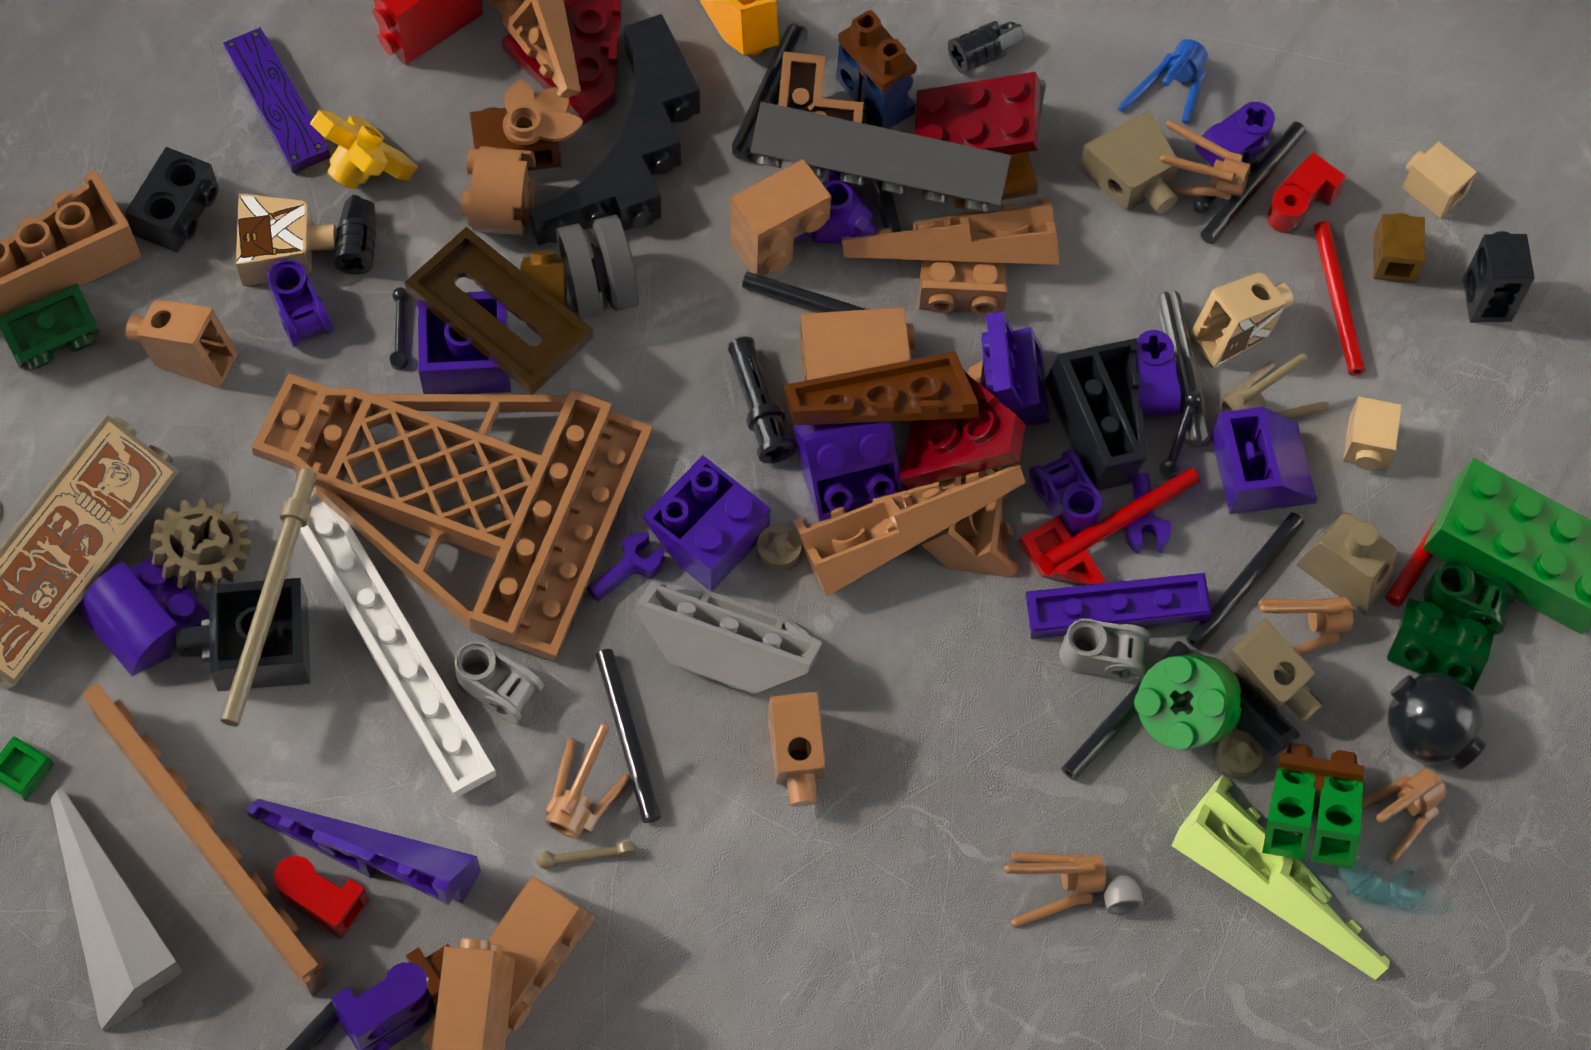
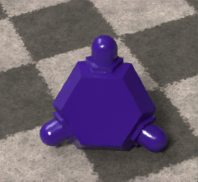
(847, 214)

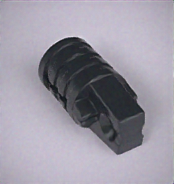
(983, 45)
(356, 236)

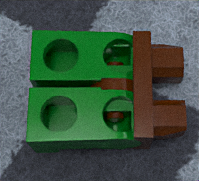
(1317, 788)

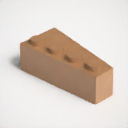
(65, 246)
(540, 935)

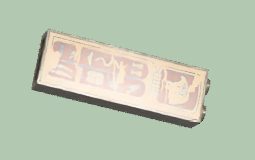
(73, 536)

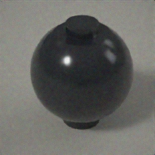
(1436, 720)

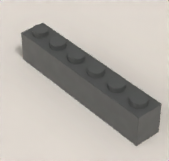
(880, 155)

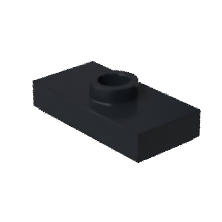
(1263, 721)

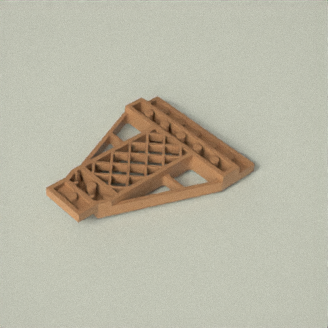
(549, 542)

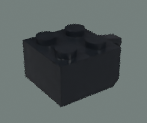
(223, 635)

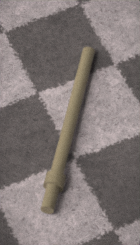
(294, 516)

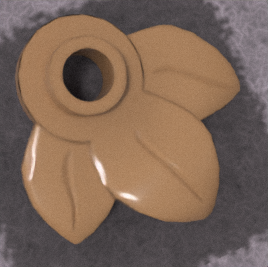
(541, 111)

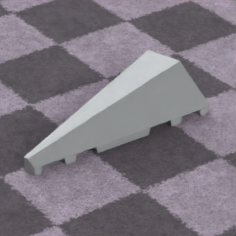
(118, 941)

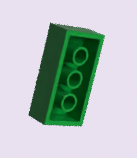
(1518, 537)

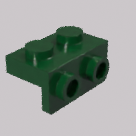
(48, 327)
(1441, 643)

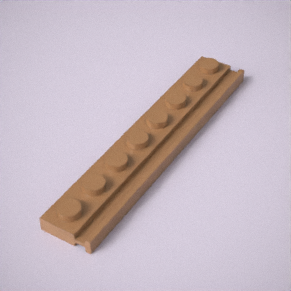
(197, 824)

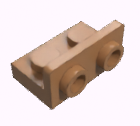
(962, 286)

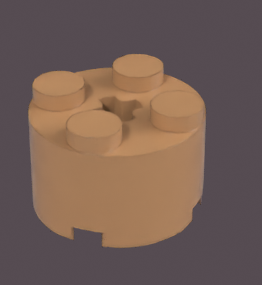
(499, 190)

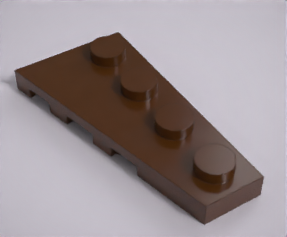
(898, 391)

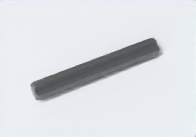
(1175, 326)

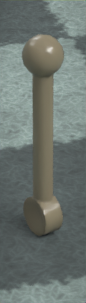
(547, 859)

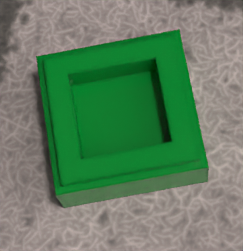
(22, 768)

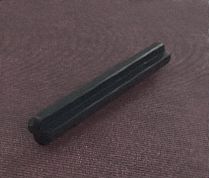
(768, 91)

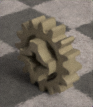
(200, 545)

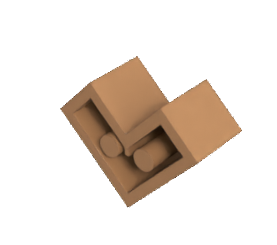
(803, 86)
(774, 213)

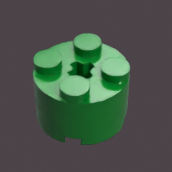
(1163, 701)

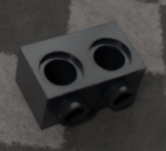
(165, 196)
(1498, 277)

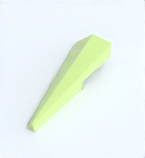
(1231, 847)

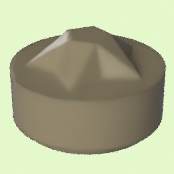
(779, 547)
(1239, 754)

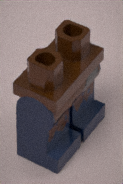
(878, 70)

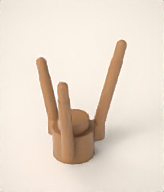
(1227, 175)
(1325, 616)
(1414, 796)
(570, 811)
(1078, 874)

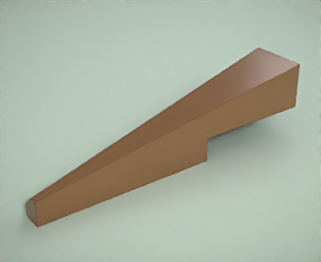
(872, 535)

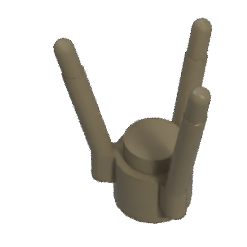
(1249, 394)

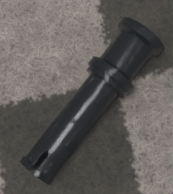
(764, 416)

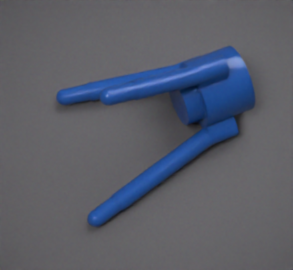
(1182, 65)

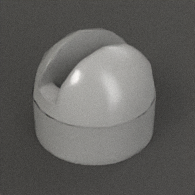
(1123, 895)

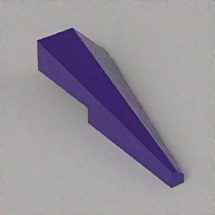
(424, 866)

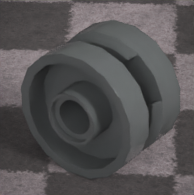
(598, 267)

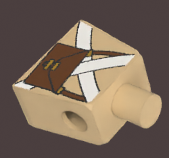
(276, 231)
(1239, 317)

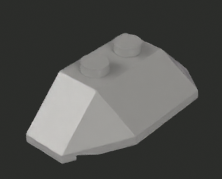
(725, 637)

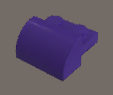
(1015, 369)
(139, 613)

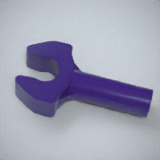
(1149, 523)
(628, 566)

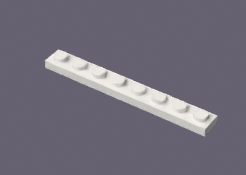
(396, 650)

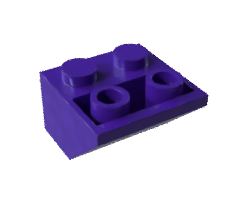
(1261, 461)
(847, 464)
(708, 522)

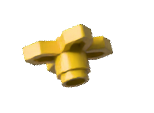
(360, 150)

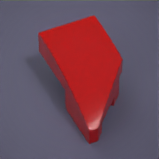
(1075, 570)

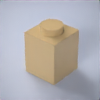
(1438, 178)
(1372, 433)

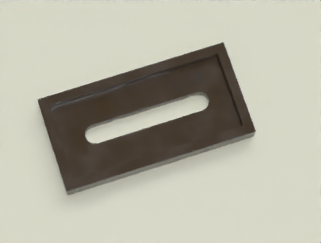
(473, 258)

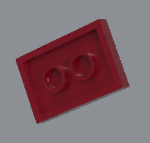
(983, 114)

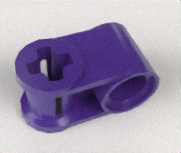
(1241, 133)
(298, 308)
(1158, 377)
(1065, 487)

